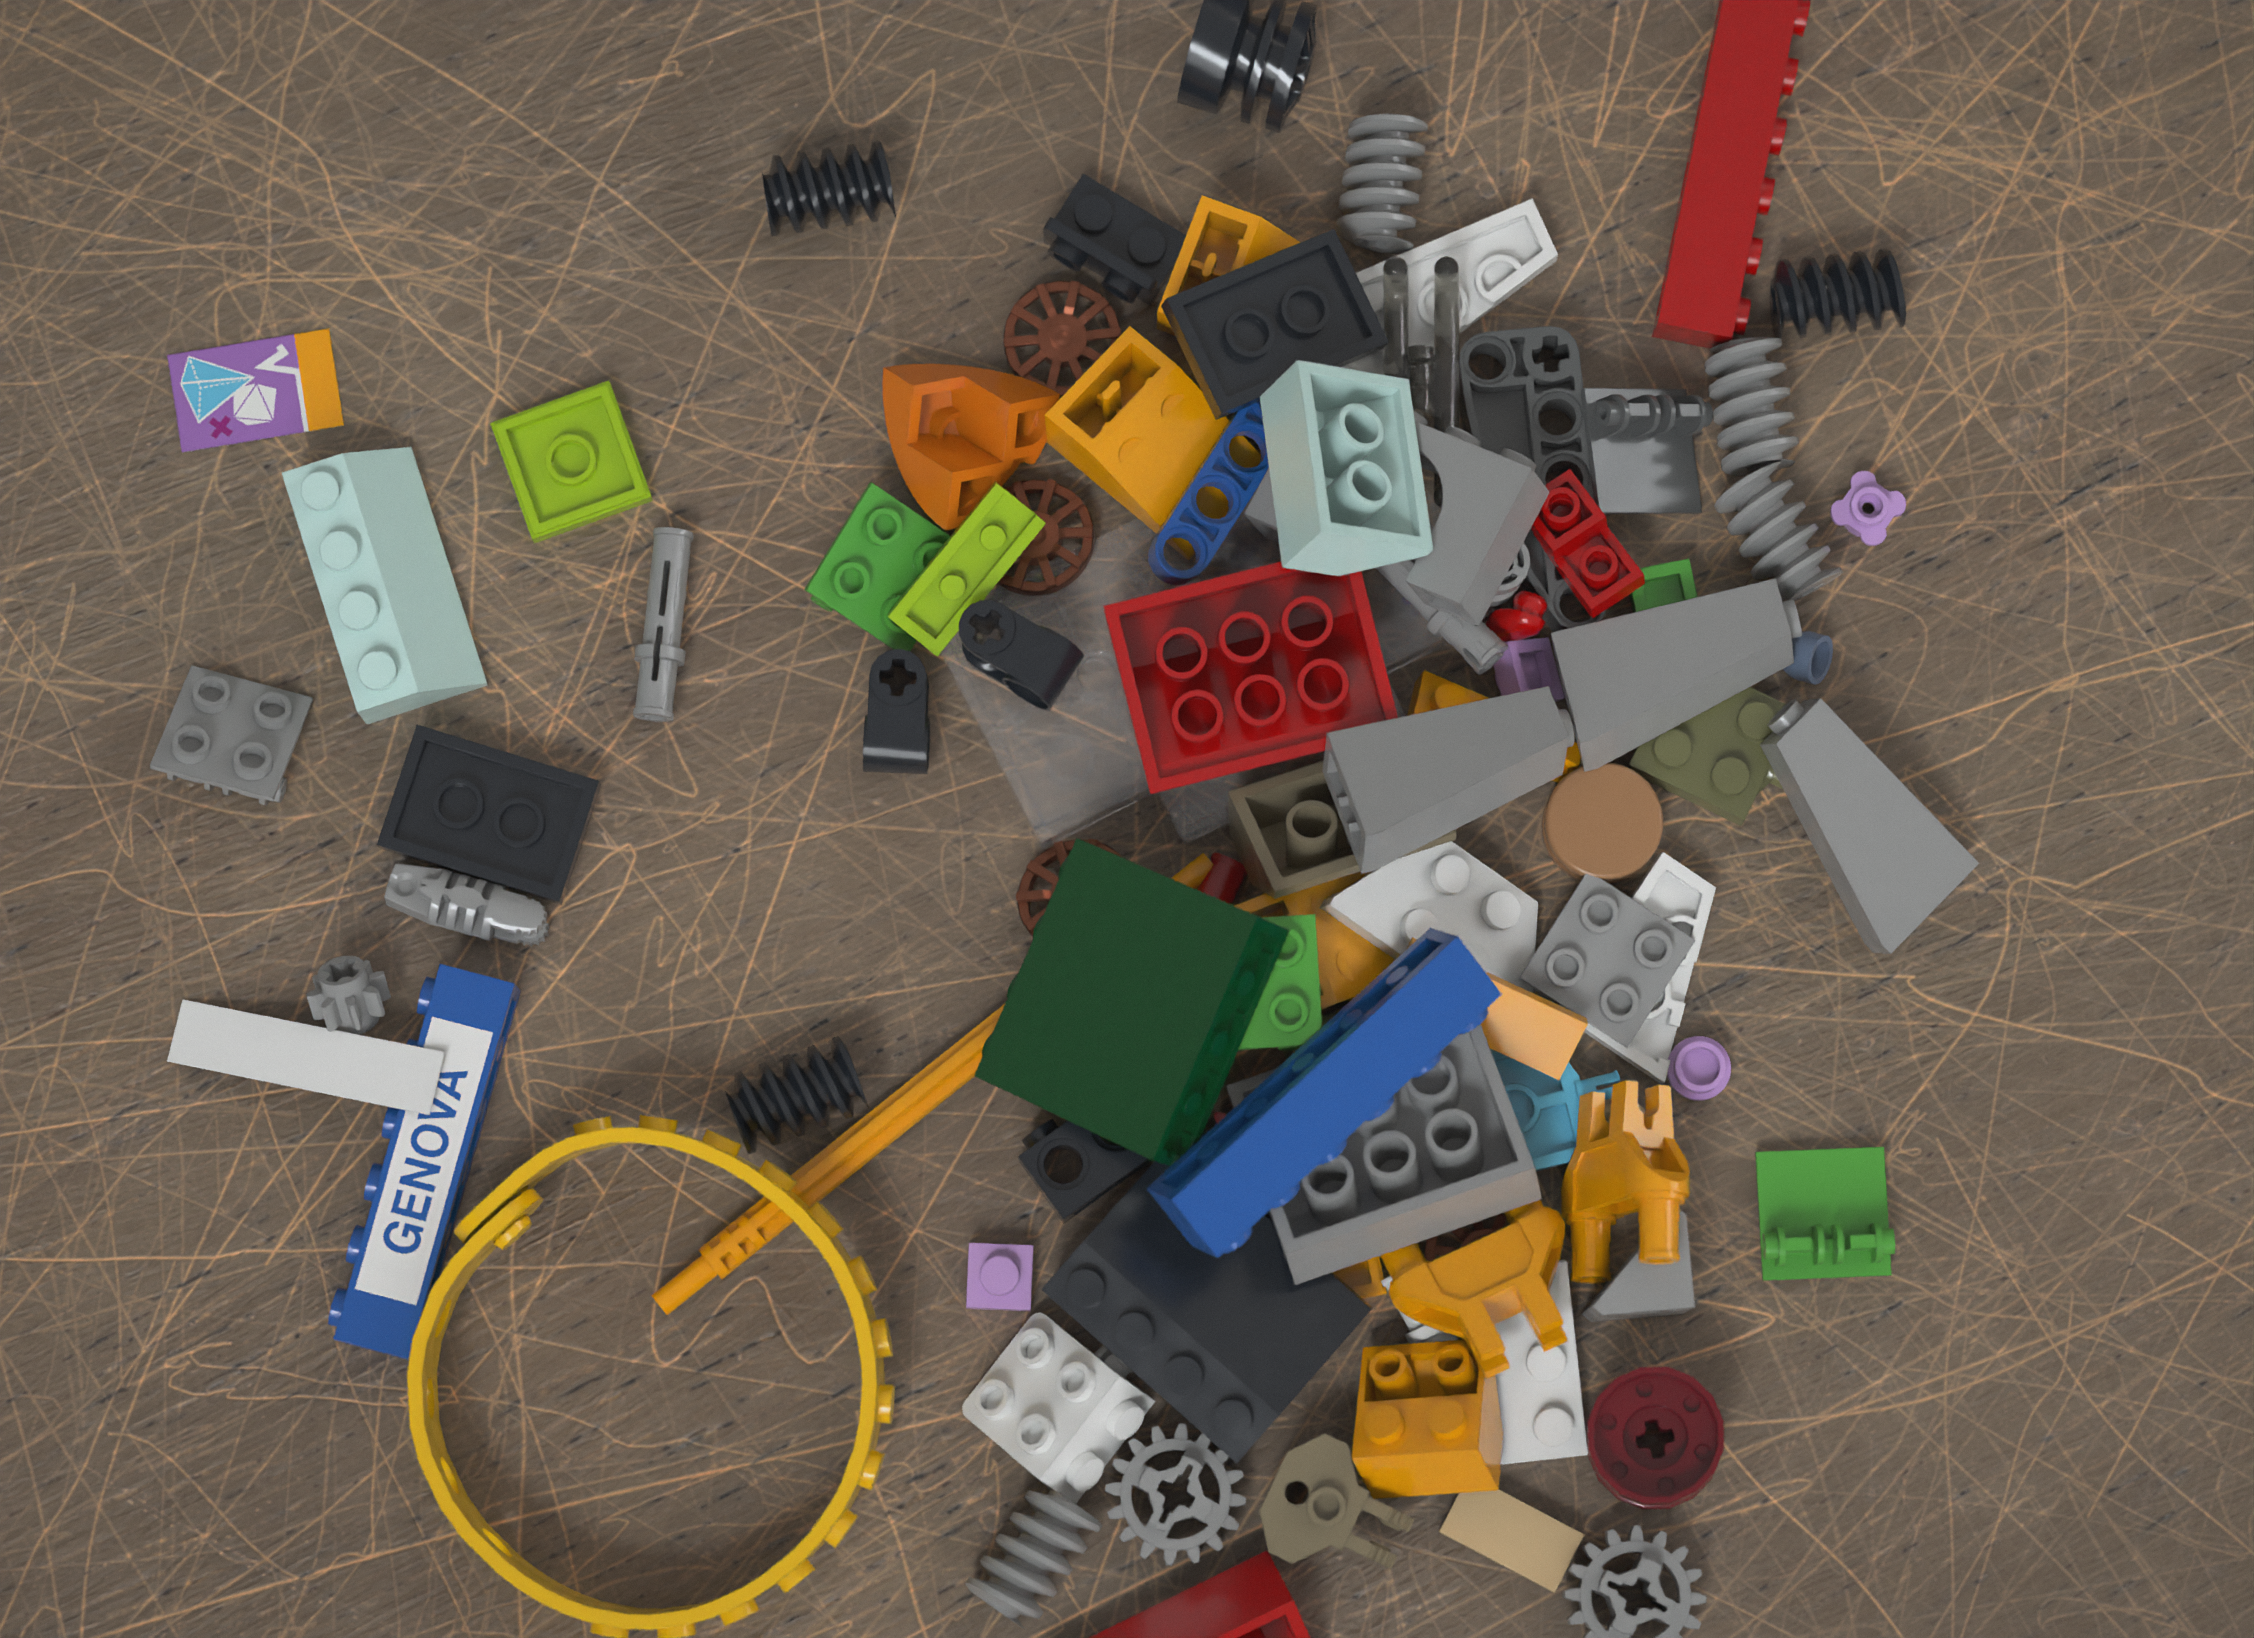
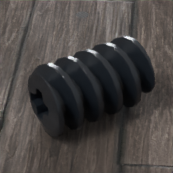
(828, 188)
(1836, 292)
(795, 1095)

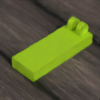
(966, 568)

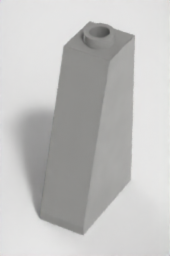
(1668, 664)
(1441, 769)
(1865, 825)

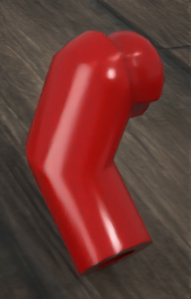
(1522, 620)

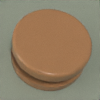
(1602, 823)

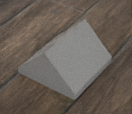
(1647, 1289)

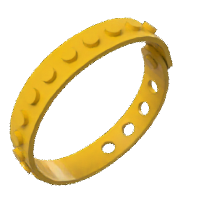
(502, 1221)

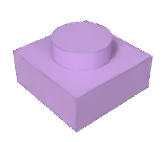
(1528, 666)
(999, 1277)

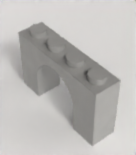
(1481, 522)

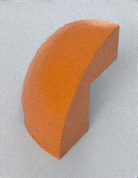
(961, 432)

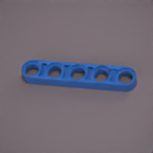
(1224, 474)

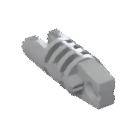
(466, 905)

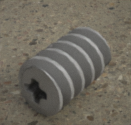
(1377, 182)
(1749, 405)
(1775, 534)
(1033, 1555)

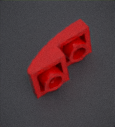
(1583, 546)

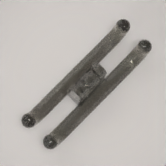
(1430, 369)

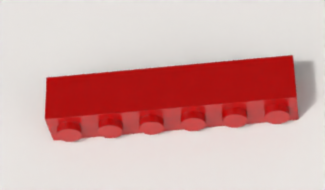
(1726, 171)

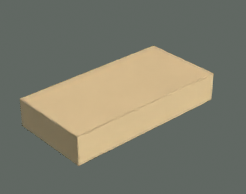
(1512, 1535)

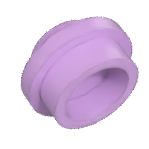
(1699, 1068)

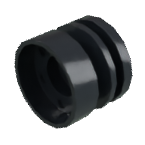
(1249, 56)

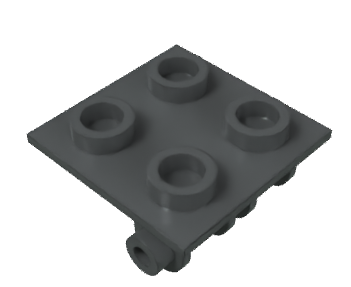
(1644, 449)

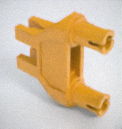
(1620, 1172)
(1486, 1284)

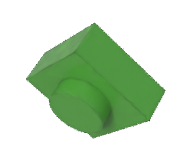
(1664, 585)

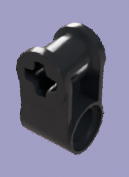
(1028, 657)
(897, 726)

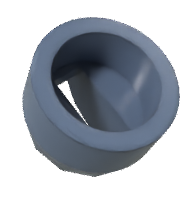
(1811, 657)

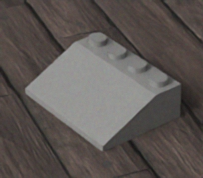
(1417, 1171)

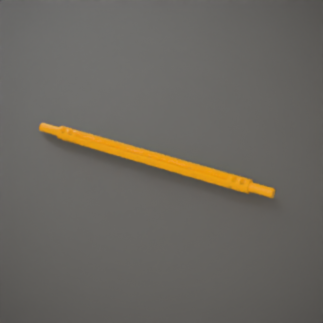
(851, 1149)

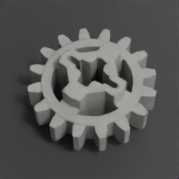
(1149, 1479)
(1645, 1568)

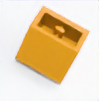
(1218, 243)
(1426, 1421)

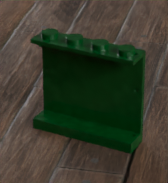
(1131, 1003)

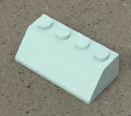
(384, 581)

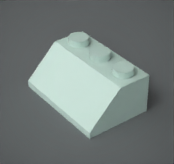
(1344, 469)

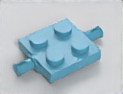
(1548, 1107)

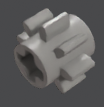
(348, 995)

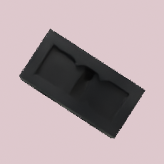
(1101, 1172)

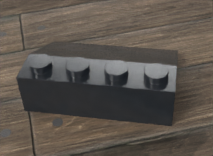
(1208, 1333)

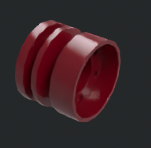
(1677, 1407)

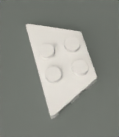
(1448, 893)

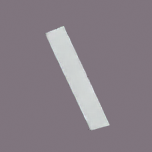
(306, 1057)

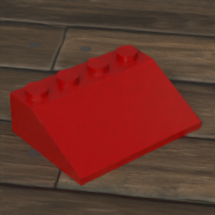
(1246, 670)

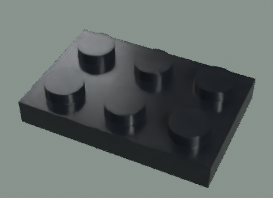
(1269, 314)
(489, 814)

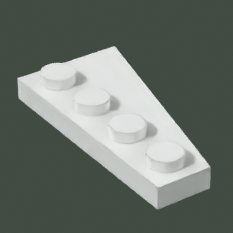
(1493, 261)

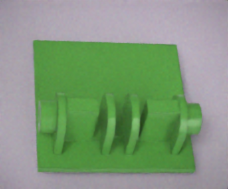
(875, 563)
(1291, 1000)
(1823, 1214)

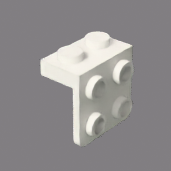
(1056, 1407)

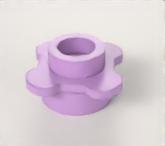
(1872, 526)

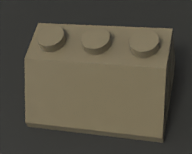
(1293, 833)

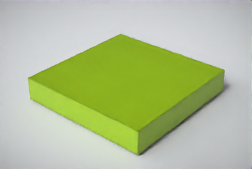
(571, 462)

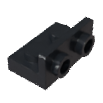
(1114, 241)

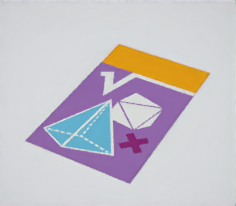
(255, 390)

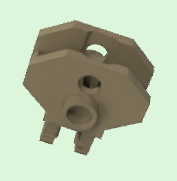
(1331, 1507)

